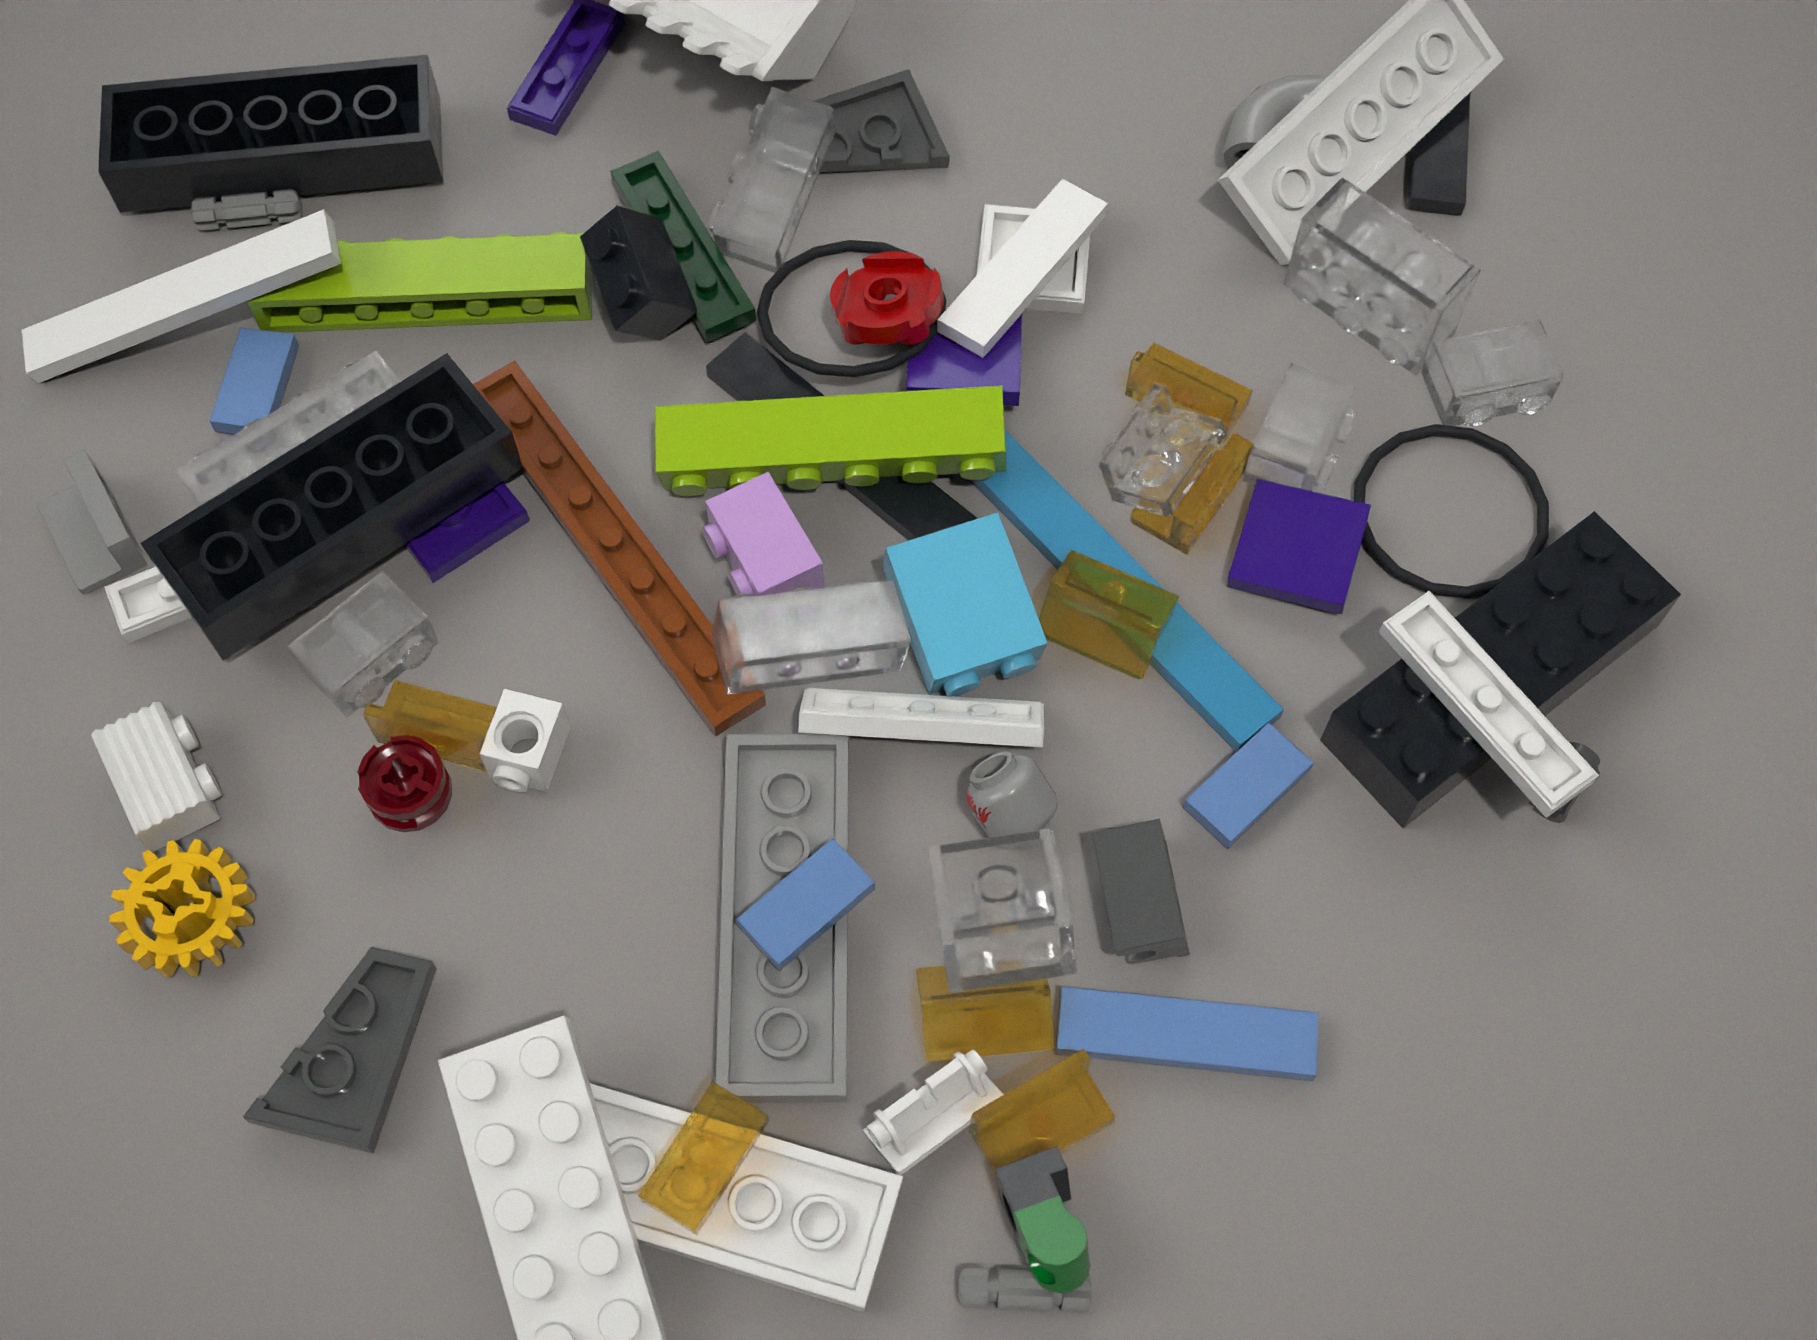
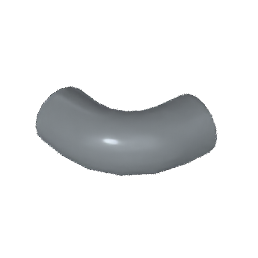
(1264, 110)

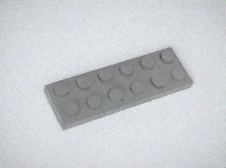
(788, 1027)

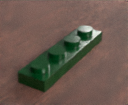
(720, 299)

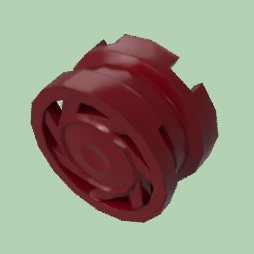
(405, 783)

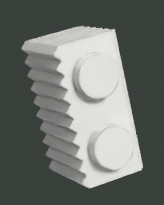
(157, 775)

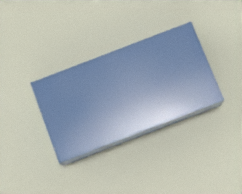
(254, 378)
(1248, 785)
(806, 904)

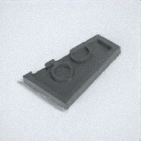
(883, 128)
(352, 1061)

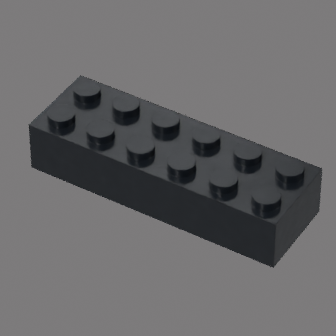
(271, 132)
(334, 505)
(1542, 625)

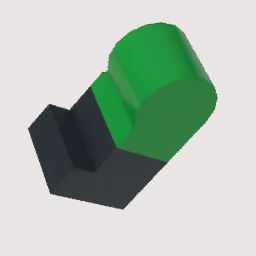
(1047, 1234)

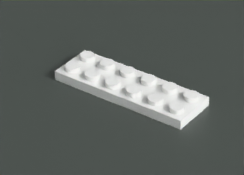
(1361, 116)
(550, 1189)
(782, 1219)

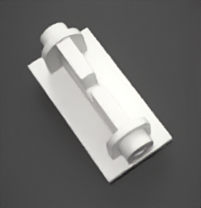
(933, 1113)

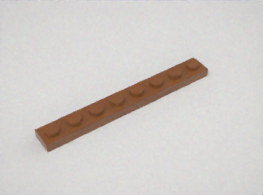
(616, 548)

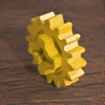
(194, 929)

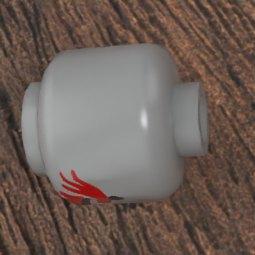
(1010, 795)

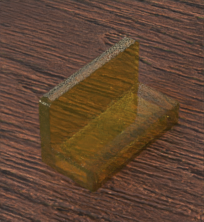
(1189, 385)
(1202, 499)
(1105, 614)
(445, 721)
(983, 1019)
(1044, 1112)

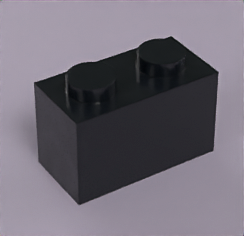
(638, 273)

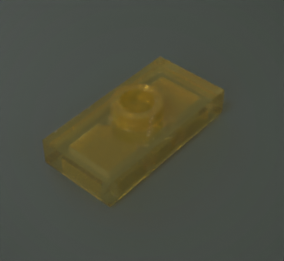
(704, 1158)

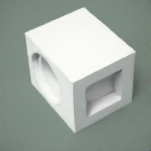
(521, 718)

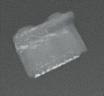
(1159, 453)

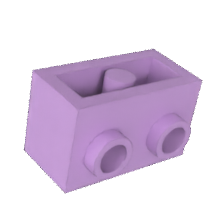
(761, 540)

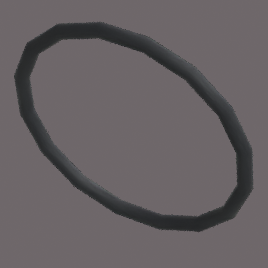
(832, 369)
(1485, 440)

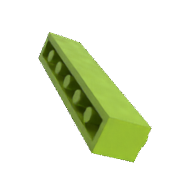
(437, 285)
(832, 439)

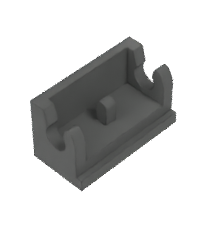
(1140, 892)

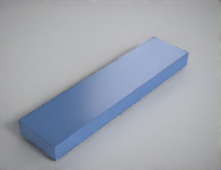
(1188, 1033)

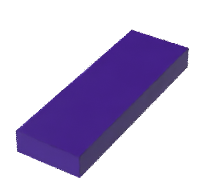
(566, 66)

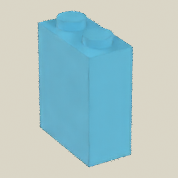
(965, 605)

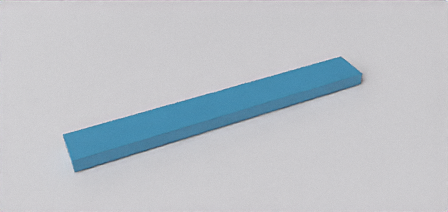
(1185, 651)

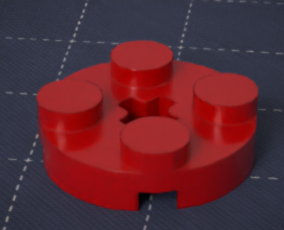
(870, 319)

